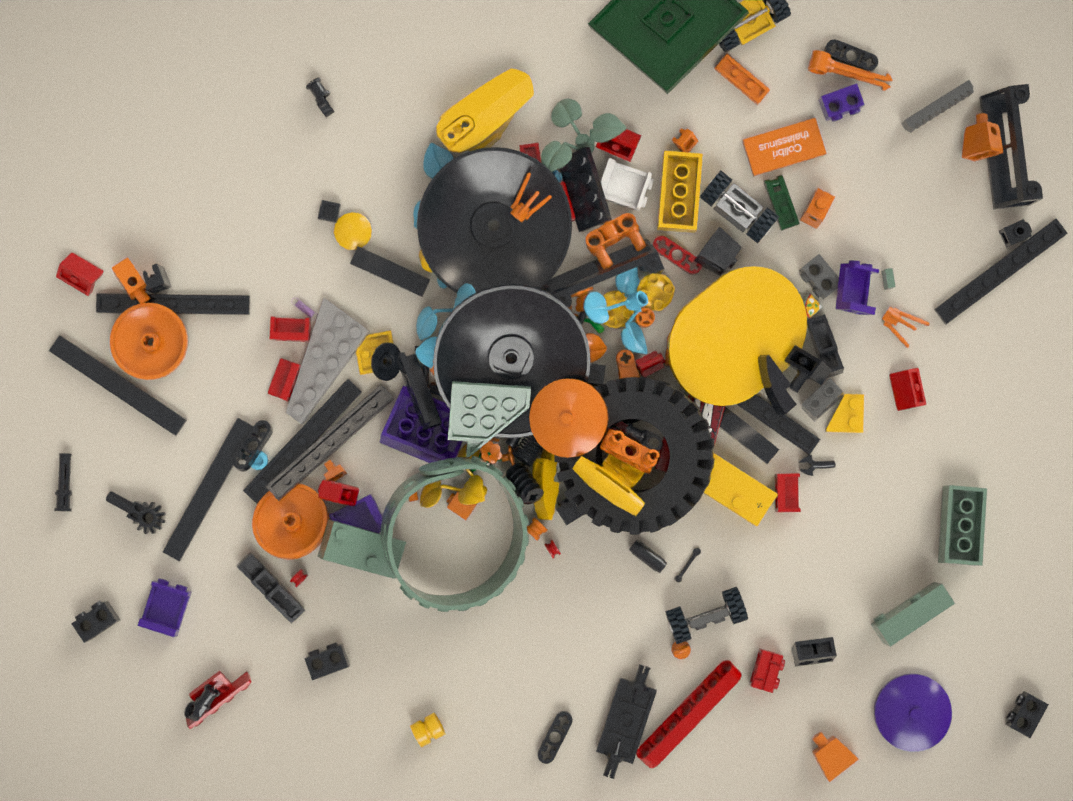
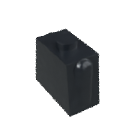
(719, 252)

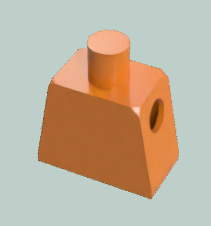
(982, 139)
(817, 208)
(128, 276)
(832, 756)

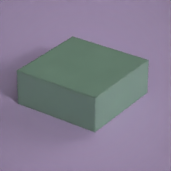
(888, 278)

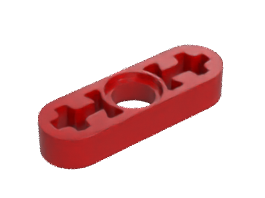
(662, 251)

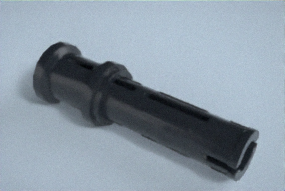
(63, 493)

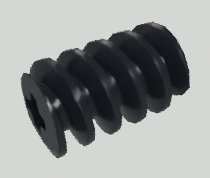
(525, 484)

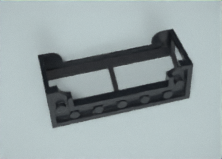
(1026, 192)
(592, 273)

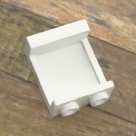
(626, 185)

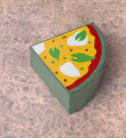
(811, 305)

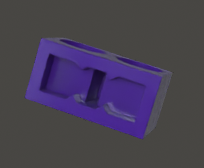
(840, 99)

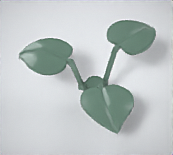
(567, 111)

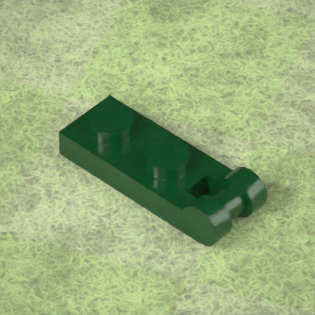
(781, 203)

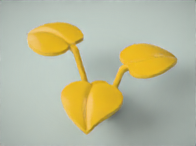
(471, 493)

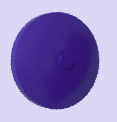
(912, 712)

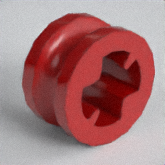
(552, 549)
(298, 578)

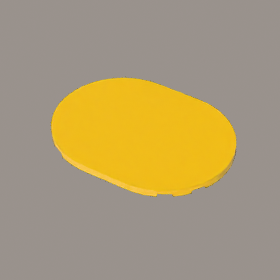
(727, 329)

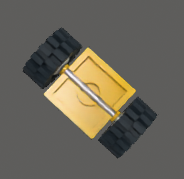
(756, 22)

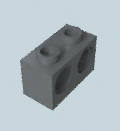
(825, 272)
(822, 400)

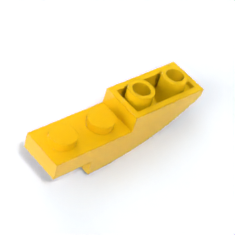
(544, 472)

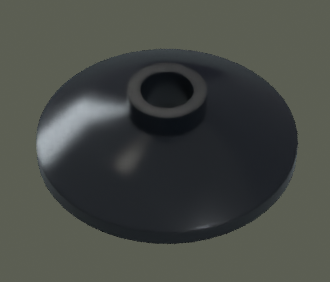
(385, 361)

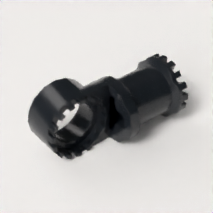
(320, 94)
(642, 437)
(201, 703)

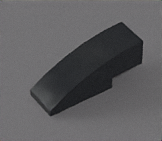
(825, 344)
(775, 385)

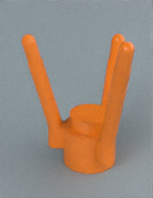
(522, 211)
(894, 316)

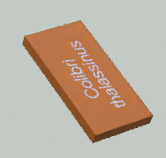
(784, 147)

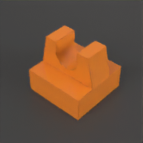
(686, 140)
(334, 472)

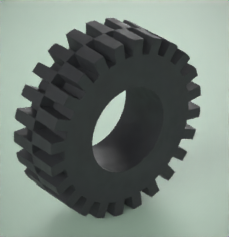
(688, 466)

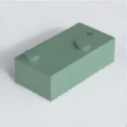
(962, 525)
(358, 548)
(912, 613)

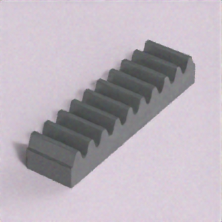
(938, 106)

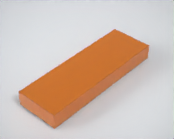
(742, 79)

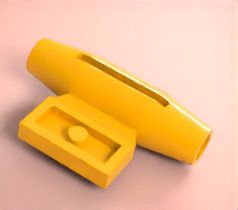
(612, 481)

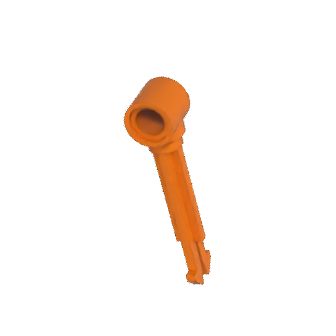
(821, 63)

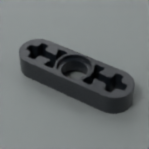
(866, 55)
(254, 453)
(543, 747)

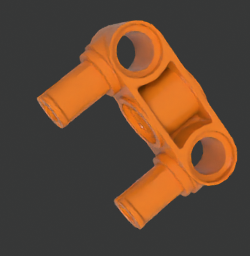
(612, 233)
(643, 457)

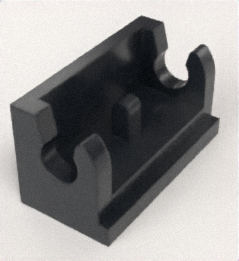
(158, 281)

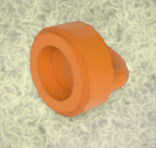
(681, 650)

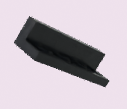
(418, 391)

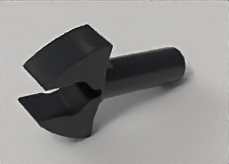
(815, 465)

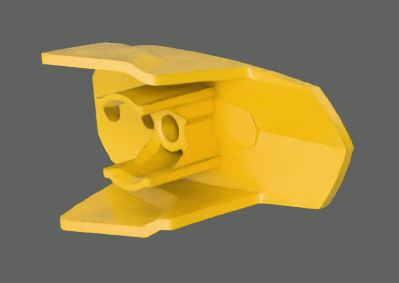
(485, 111)

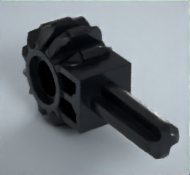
(138, 511)

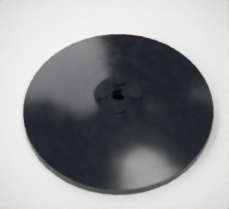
(482, 189)
(506, 321)

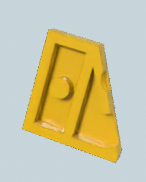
(848, 415)

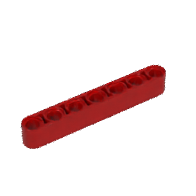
(689, 714)

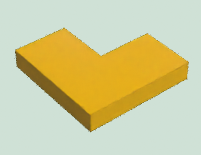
(367, 348)

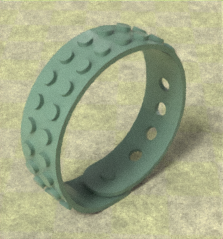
(508, 569)

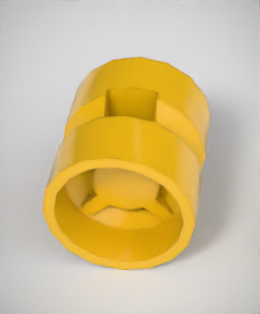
(428, 729)

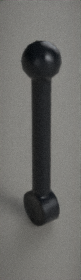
(678, 578)

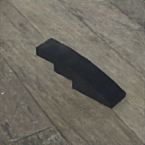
(390, 271)
(747, 436)
(270, 587)

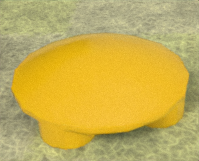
(352, 231)
(658, 290)
(619, 315)

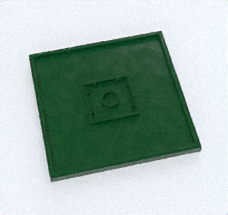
(666, 35)

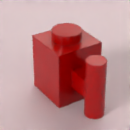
(650, 363)

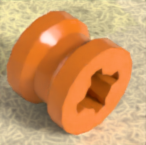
(647, 318)
(536, 528)

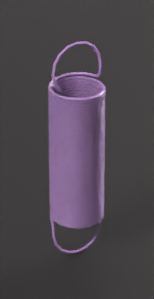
(305, 309)

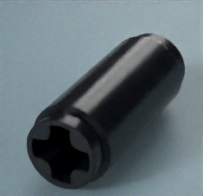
(648, 556)

